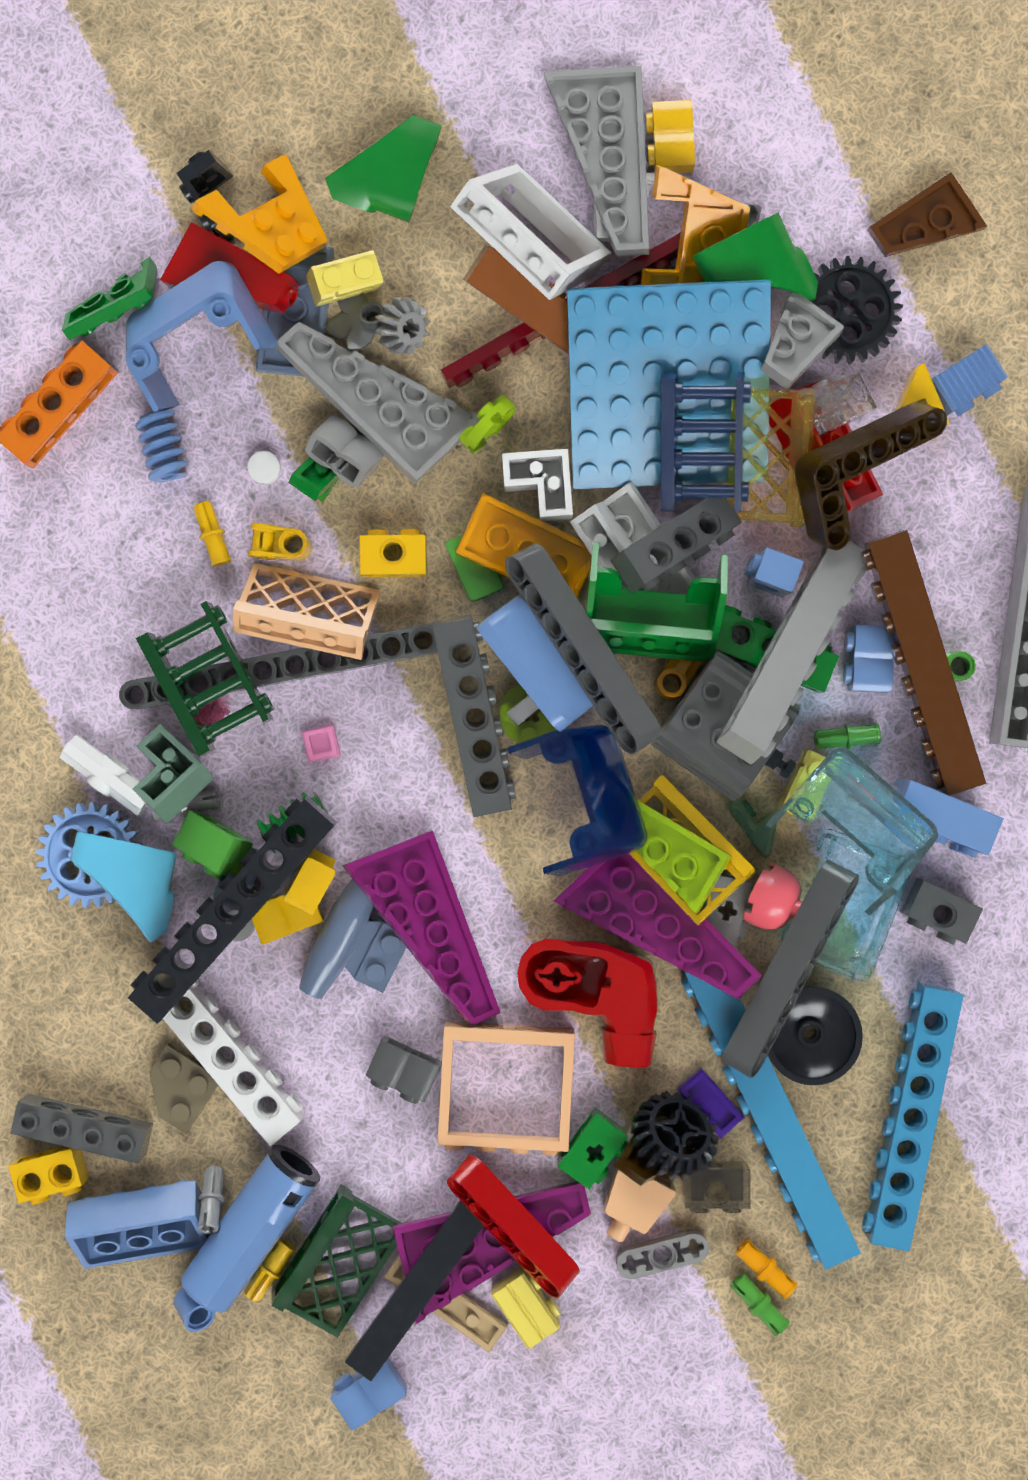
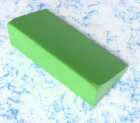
(476, 579)

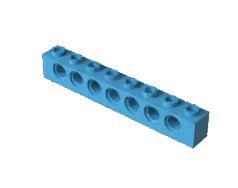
(899, 1228)

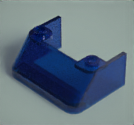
(606, 790)

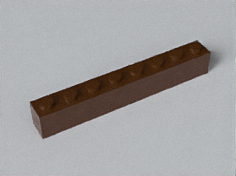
(924, 663)

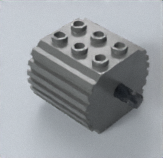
(698, 720)

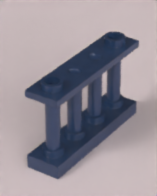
(673, 426)

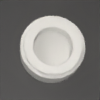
(264, 467)

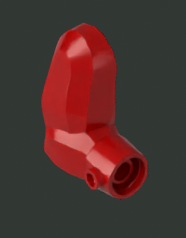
(596, 982)

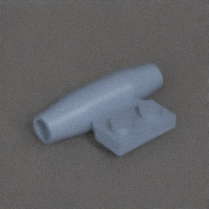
(351, 942)

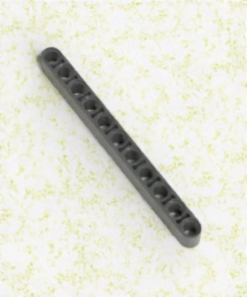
(281, 673)

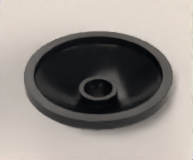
(831, 1048)

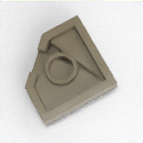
(180, 1087)

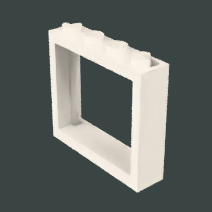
(521, 245)

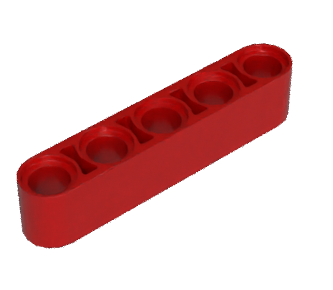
(513, 1226)

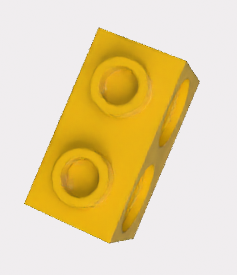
(47, 1167)

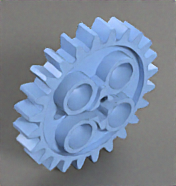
(59, 850)

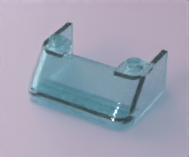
(869, 815)

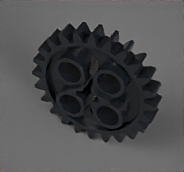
(869, 288)

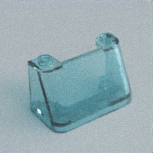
(857, 936)

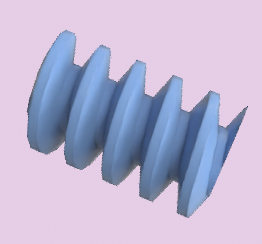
(160, 446)

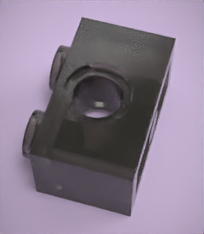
(733, 1197)

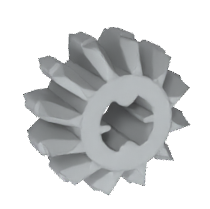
(402, 325)

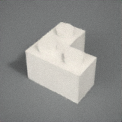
(545, 472)

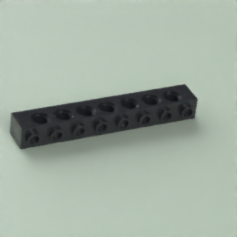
(157, 1000)

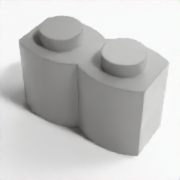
(344, 451)

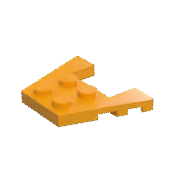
(705, 221)
(276, 231)

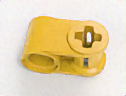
(272, 543)

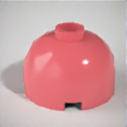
(774, 898)

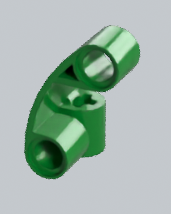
(389, 171)
(759, 253)

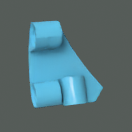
(133, 876)

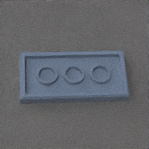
(302, 311)

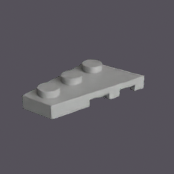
(799, 340)

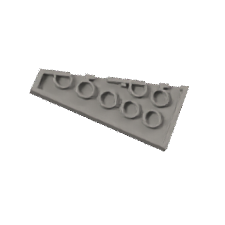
(606, 131)
(388, 408)

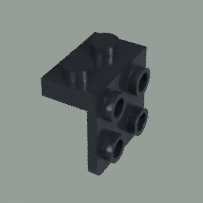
(202, 177)

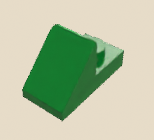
(313, 480)

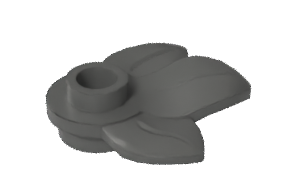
(354, 323)

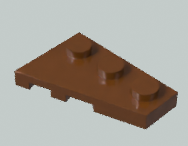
(927, 219)

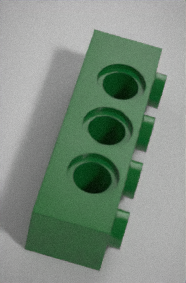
(752, 652)

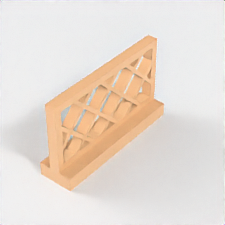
(300, 627)

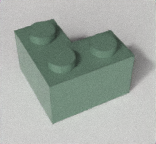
(176, 774)

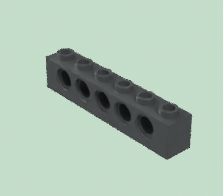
(483, 798)

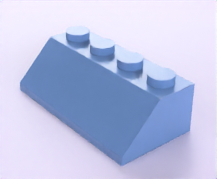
(135, 1224)

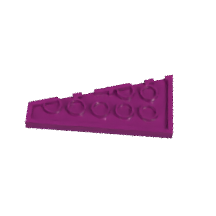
(422, 908)
(636, 908)
(552, 1207)

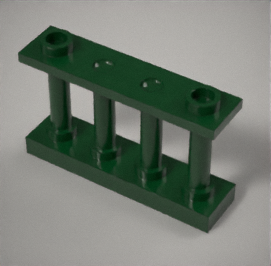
(172, 677)

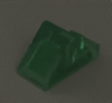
(756, 831)

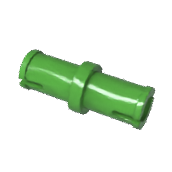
(759, 1304)

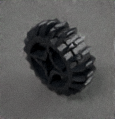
(665, 1141)

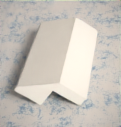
(620, 523)

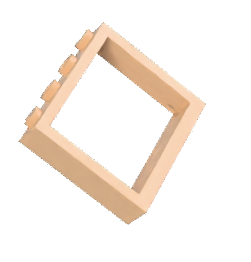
(514, 1035)

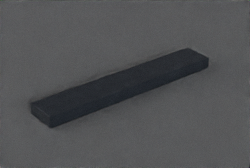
(414, 1292)

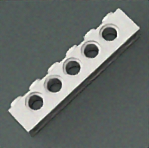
(227, 1074)

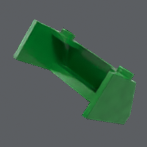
(657, 621)

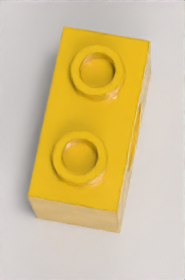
(411, 564)

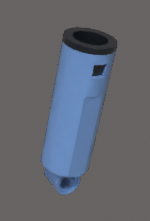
(244, 1236)

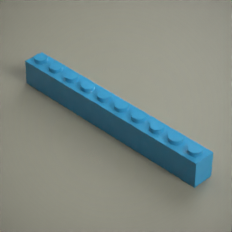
(780, 1131)

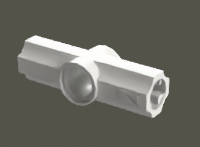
(103, 773)

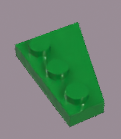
(110, 307)

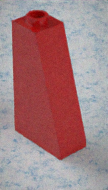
(200, 248)

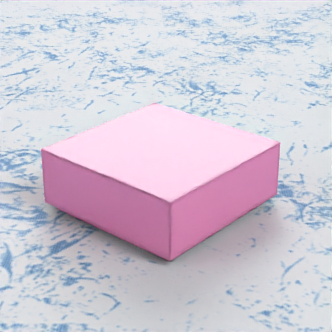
(321, 743)

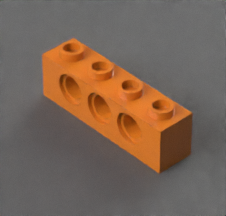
(74, 401)

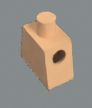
(635, 1204)

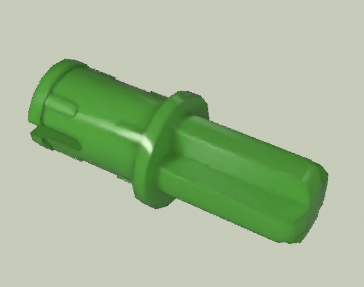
(847, 736)

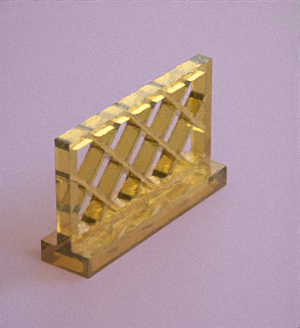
(800, 443)

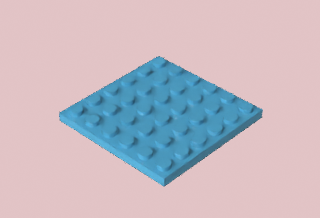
(623, 345)

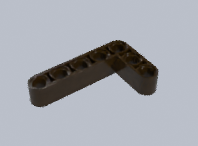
(825, 468)

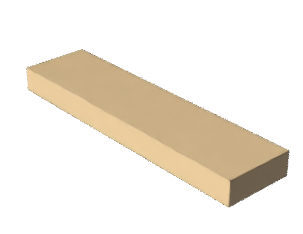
(462, 1314)

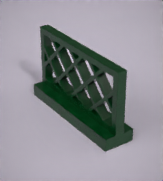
(311, 1255)

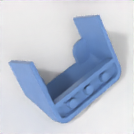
(218, 293)
(535, 662)

